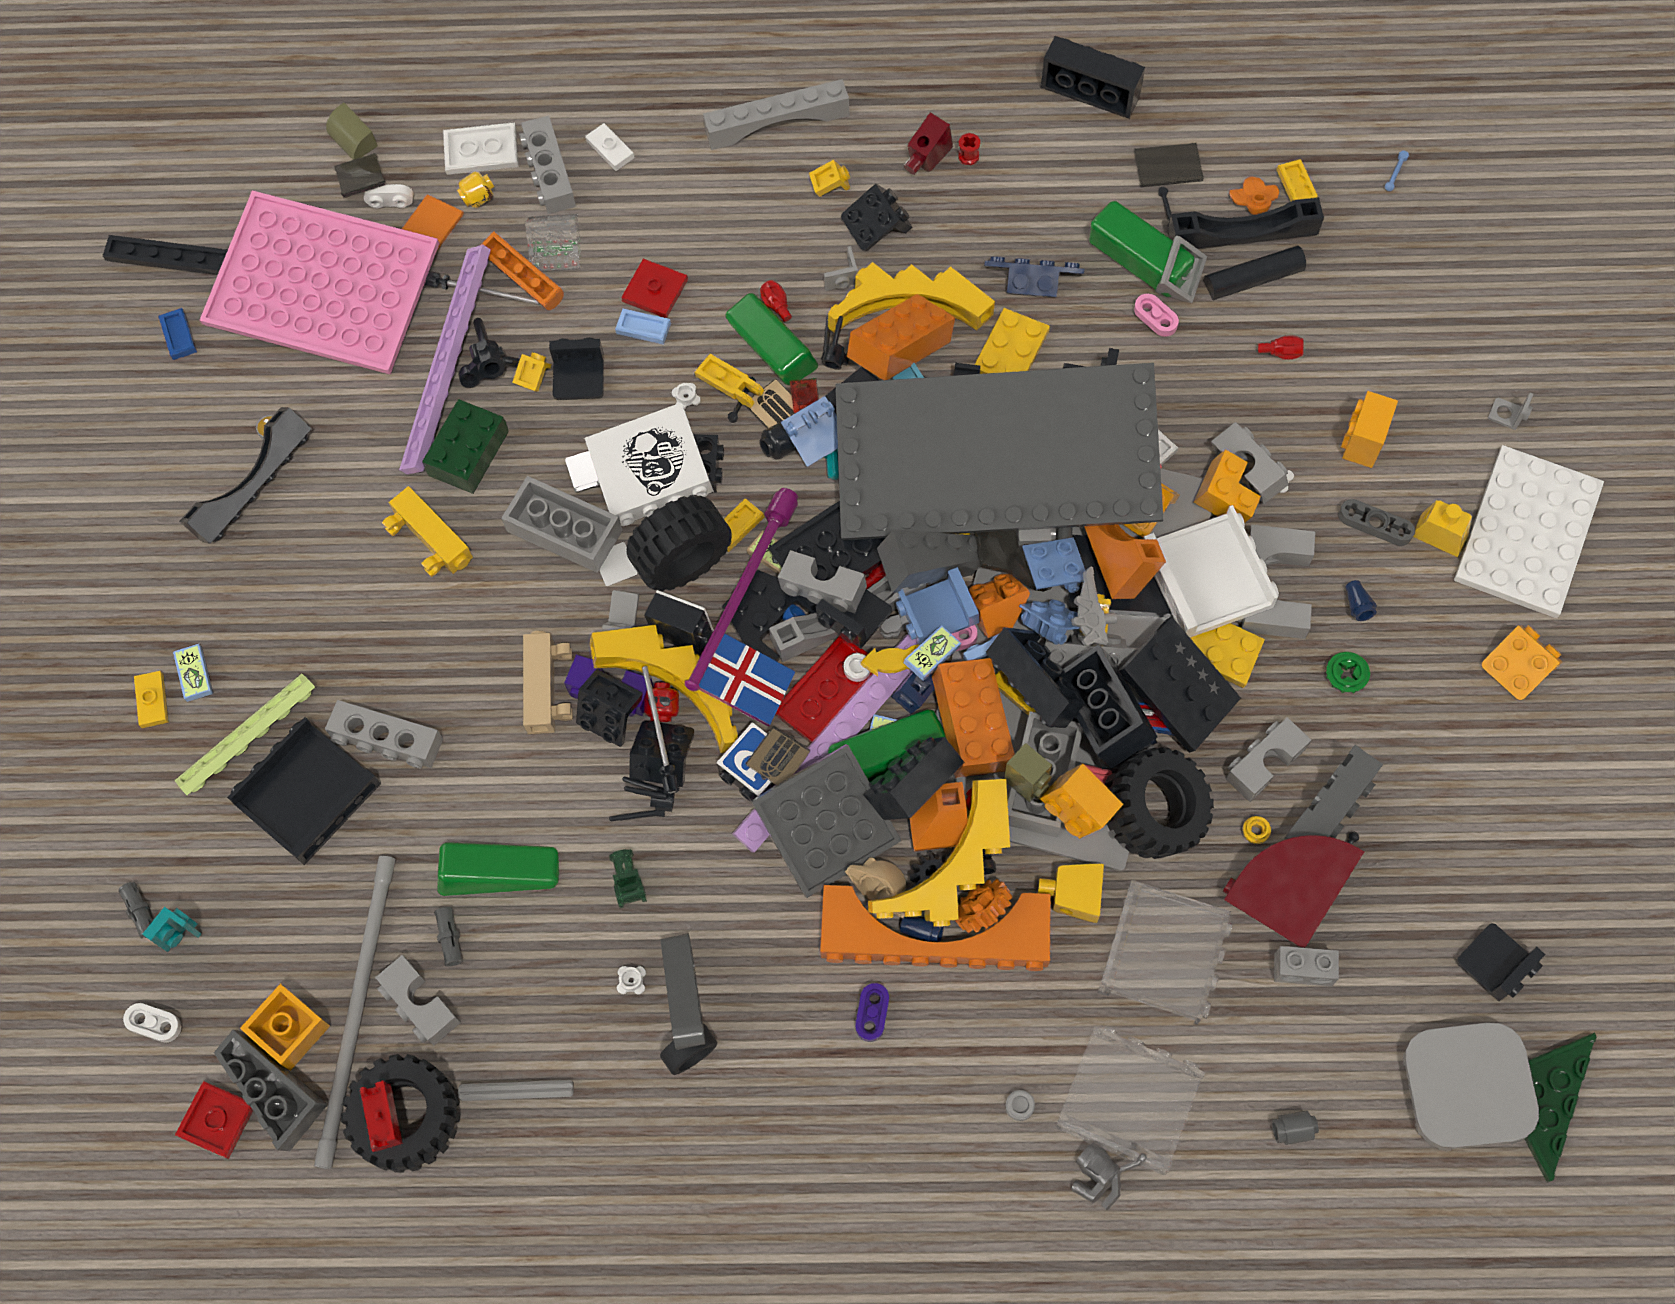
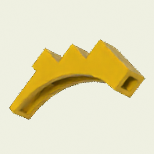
(879, 291)
(645, 647)
(937, 895)

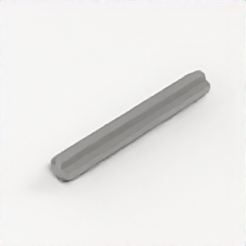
(516, 1090)

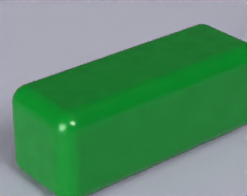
(1137, 246)
(771, 339)
(883, 744)
(495, 868)

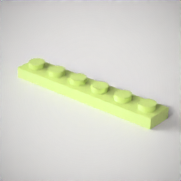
(238, 740)

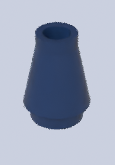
(1360, 602)
(921, 929)

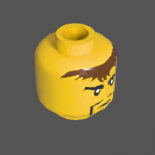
(475, 189)

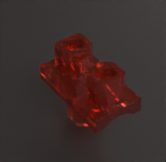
(803, 393)

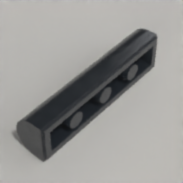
(1255, 272)

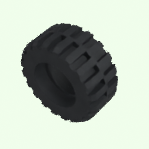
(678, 542)
(1187, 798)
(436, 1126)

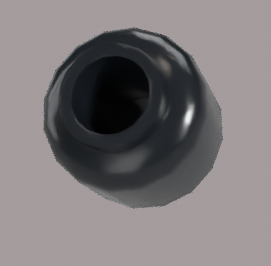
(776, 442)

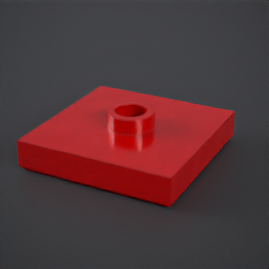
(654, 288)
(215, 1120)

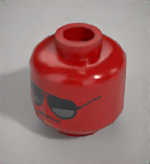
(666, 702)

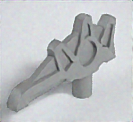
(1090, 615)

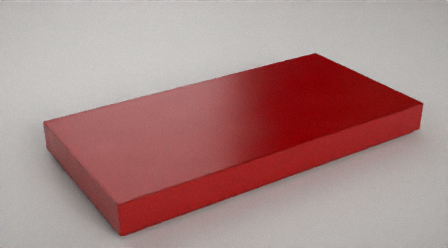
(820, 692)

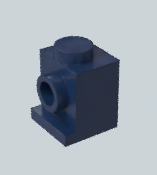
(911, 698)

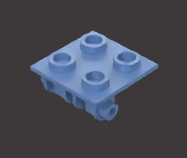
(813, 430)
(1055, 564)
(1049, 619)

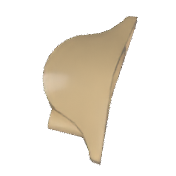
(878, 880)

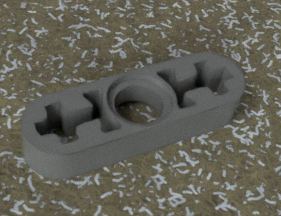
(1391, 536)

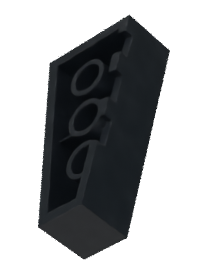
(1035, 676)

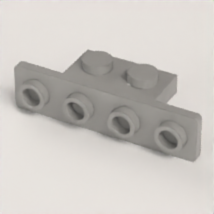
(1071, 651)

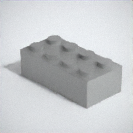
(562, 524)
(1060, 749)

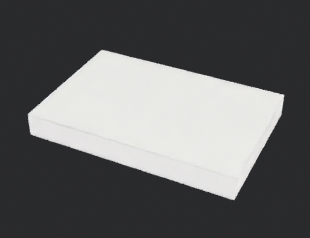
(480, 148)

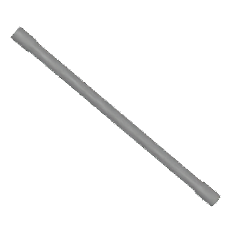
(328, 1143)

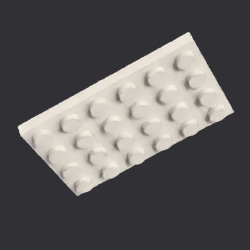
(1529, 531)

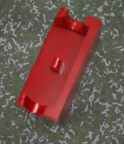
(381, 1116)

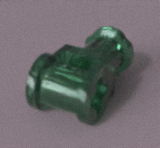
(627, 883)

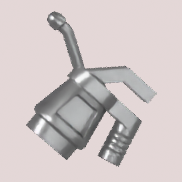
(1099, 1167)

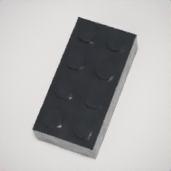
(1092, 77)
(1111, 711)

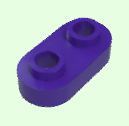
(871, 1012)

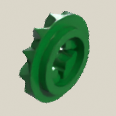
(1347, 661)

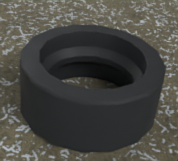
(683, 1059)

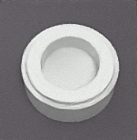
(853, 668)

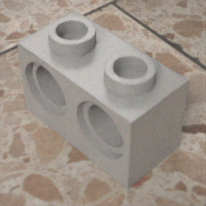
(1306, 966)

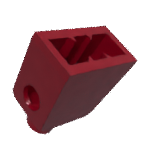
(929, 144)

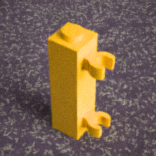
(430, 530)

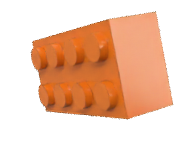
(900, 337)
(973, 716)

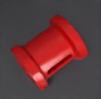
(969, 145)

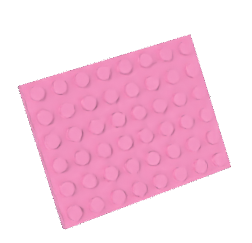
(320, 282)

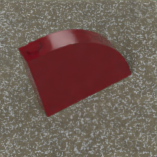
(1294, 884)

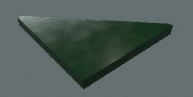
(1556, 1085)

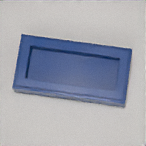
(177, 334)

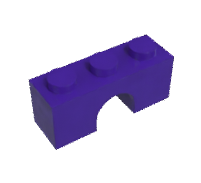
(583, 668)

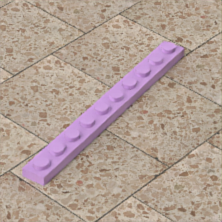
(445, 359)
(843, 726)

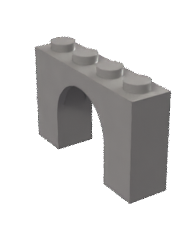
(1284, 547)

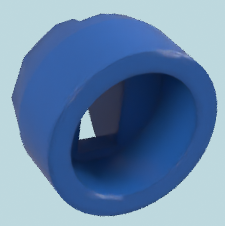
(792, 611)

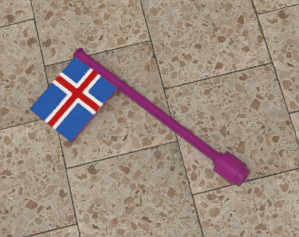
(732, 669)

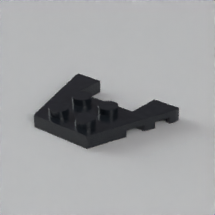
(761, 609)

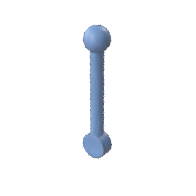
(1403, 156)

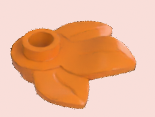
(1255, 195)

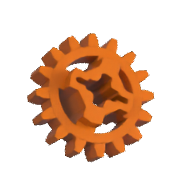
(983, 906)

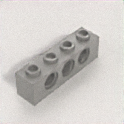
(544, 151)
(347, 717)

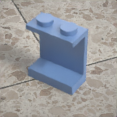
(937, 605)

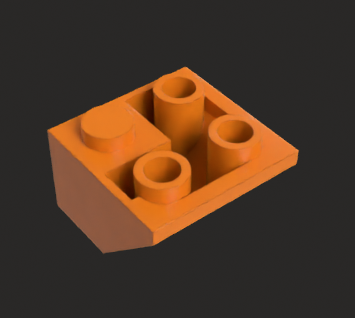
(998, 603)
(940, 819)

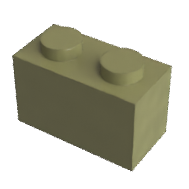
(1028, 773)

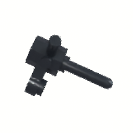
(487, 359)

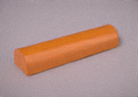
(523, 272)

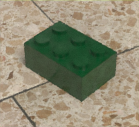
(465, 446)

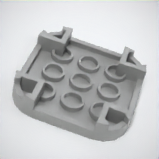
(1471, 1086)

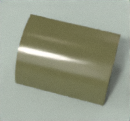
(350, 132)

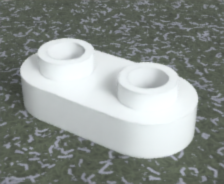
(389, 196)
(154, 1022)

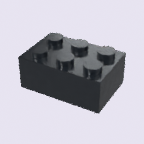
(913, 778)

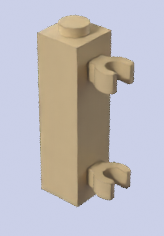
(538, 683)

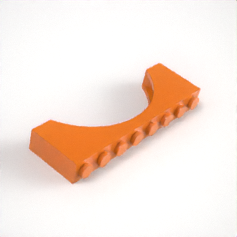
(1124, 560)
(855, 934)

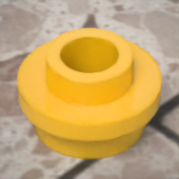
(1262, 824)

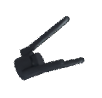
(834, 355)
(659, 800)

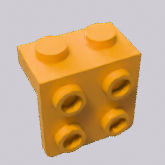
(1522, 661)

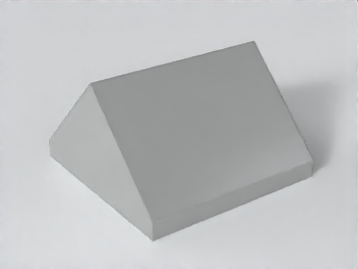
(1188, 289)

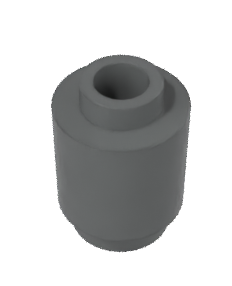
(1295, 1127)

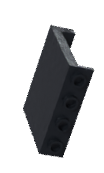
(303, 790)

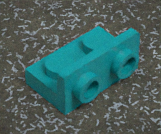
(169, 927)

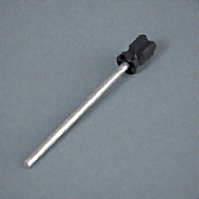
(434, 279)
(670, 781)

